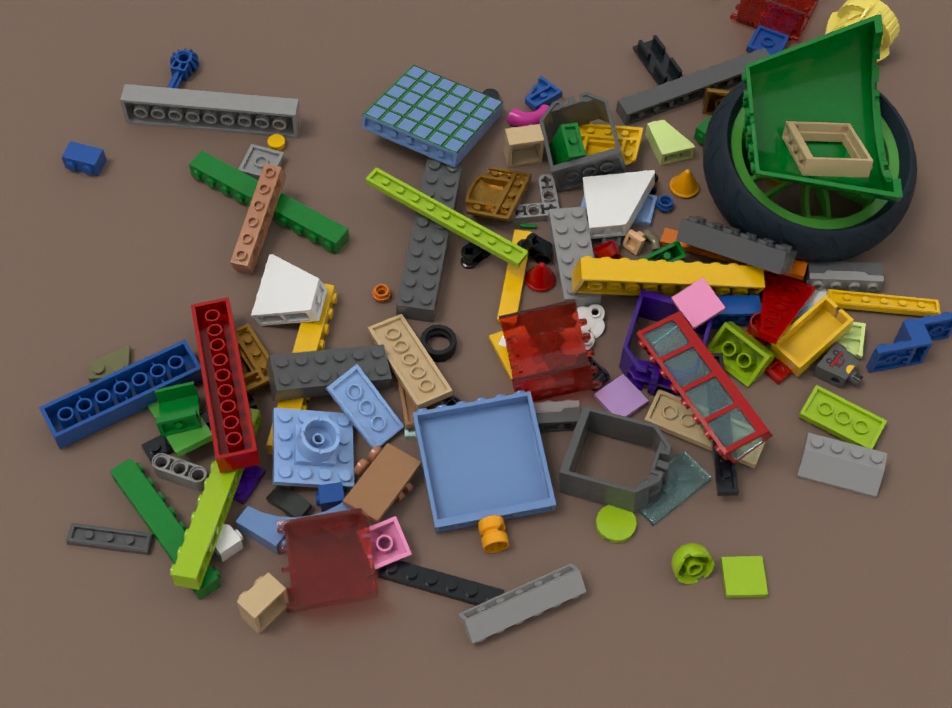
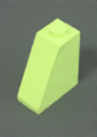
(668, 143)

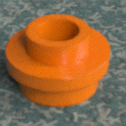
(381, 288)

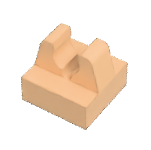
(634, 241)

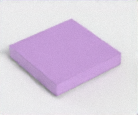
(621, 397)

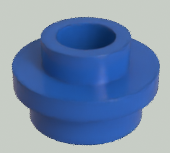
(665, 199)

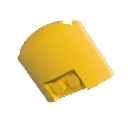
(600, 138)

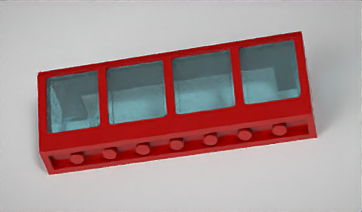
(704, 387)

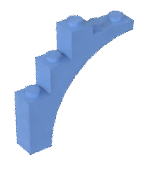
(263, 526)

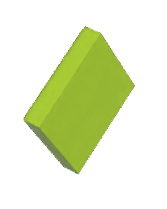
(744, 577)

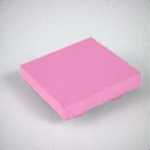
(698, 303)

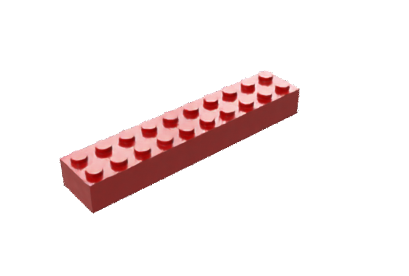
(225, 386)

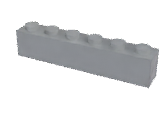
(522, 603)

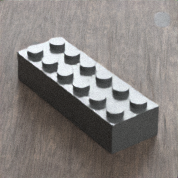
(737, 245)
(312, 371)

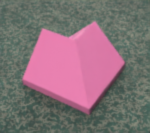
(387, 543)

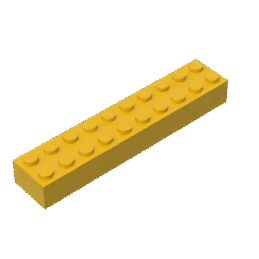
(662, 277)

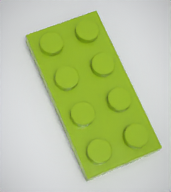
(842, 418)

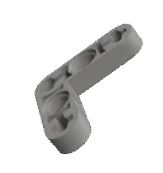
(545, 204)

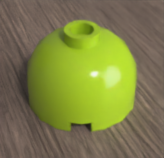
(691, 562)

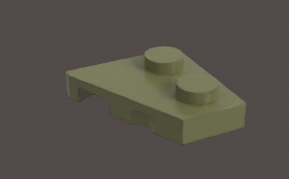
(109, 363)

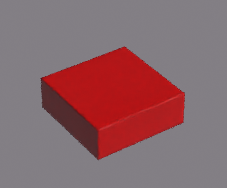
(778, 371)

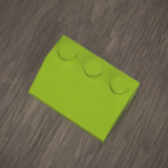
(742, 353)

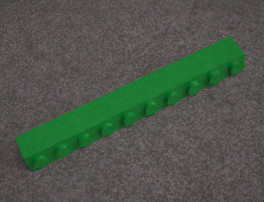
(288, 211)

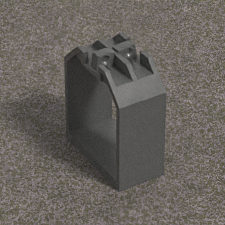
(587, 109)
(623, 429)

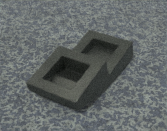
(288, 501)

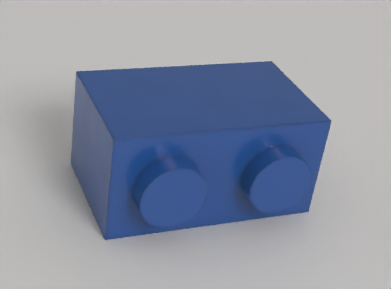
(84, 158)

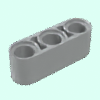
(173, 466)

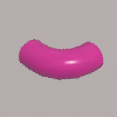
(520, 118)

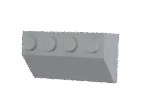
(842, 465)

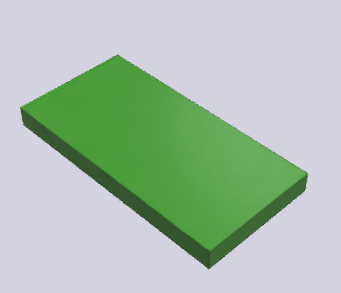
(185, 441)

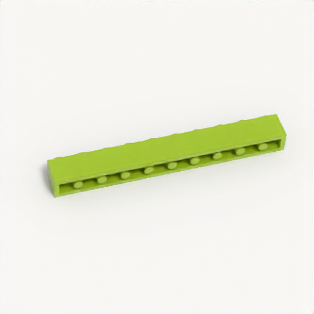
(207, 523)

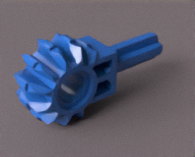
(182, 66)

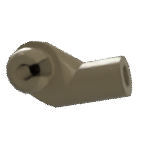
(653, 238)

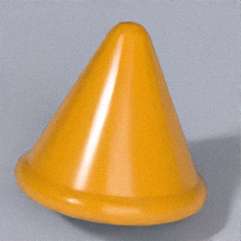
(684, 185)

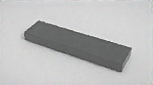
(110, 538)

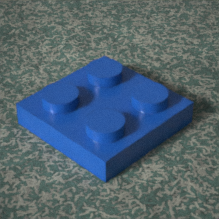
(769, 39)

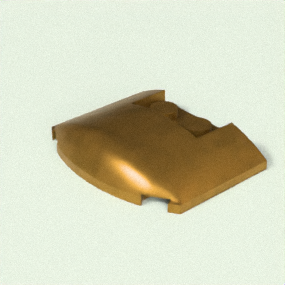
(497, 193)
(253, 358)

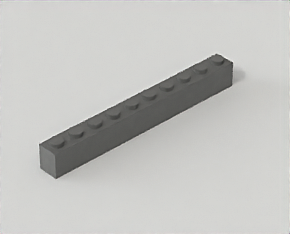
(684, 89)

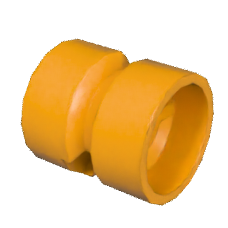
(493, 534)

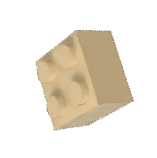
(523, 145)
(262, 602)

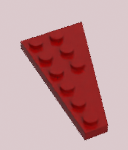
(781, 304)

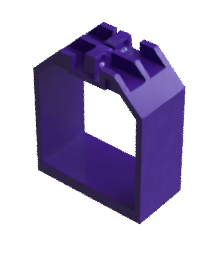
(640, 372)

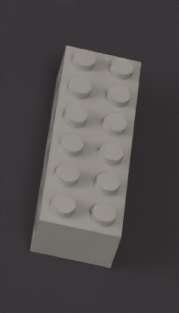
(570, 242)

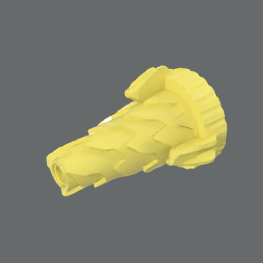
(858, 10)

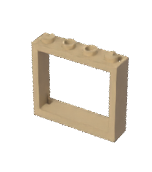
(797, 133)

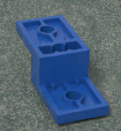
(911, 342)

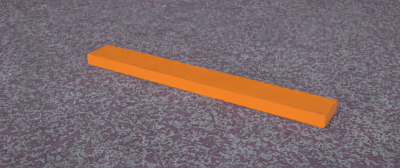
(670, 235)

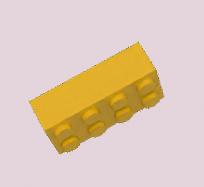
(812, 335)

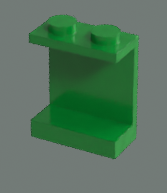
(567, 144)
(178, 409)

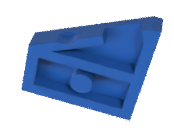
(542, 94)

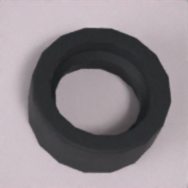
(443, 331)

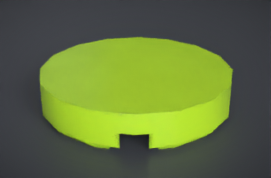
(615, 524)

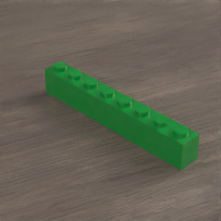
(158, 517)

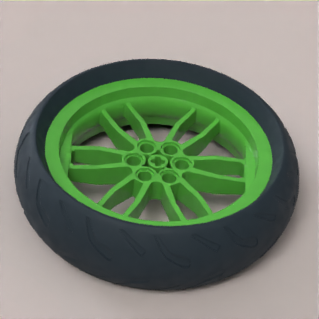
(814, 237)

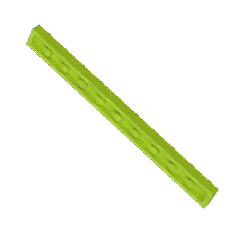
(447, 217)

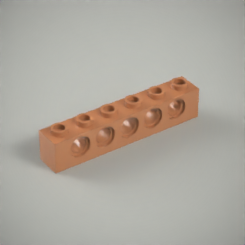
(258, 219)

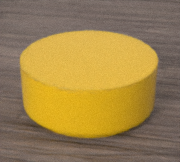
(276, 142)

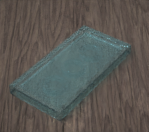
(684, 480)

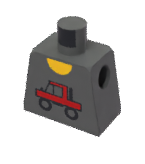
(838, 367)

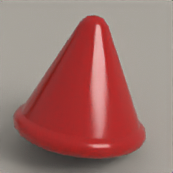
(540, 278)

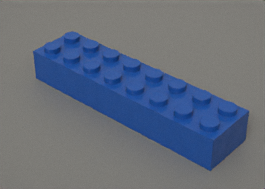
(119, 394)

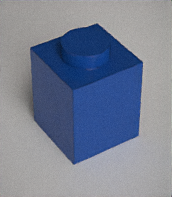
(329, 495)

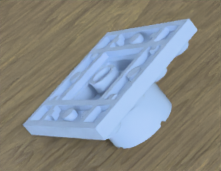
(312, 448)

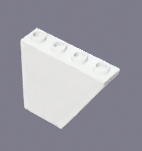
(615, 201)
(288, 295)

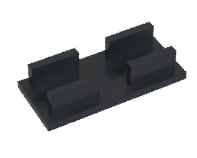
(657, 61)

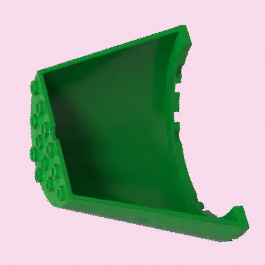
(819, 82)

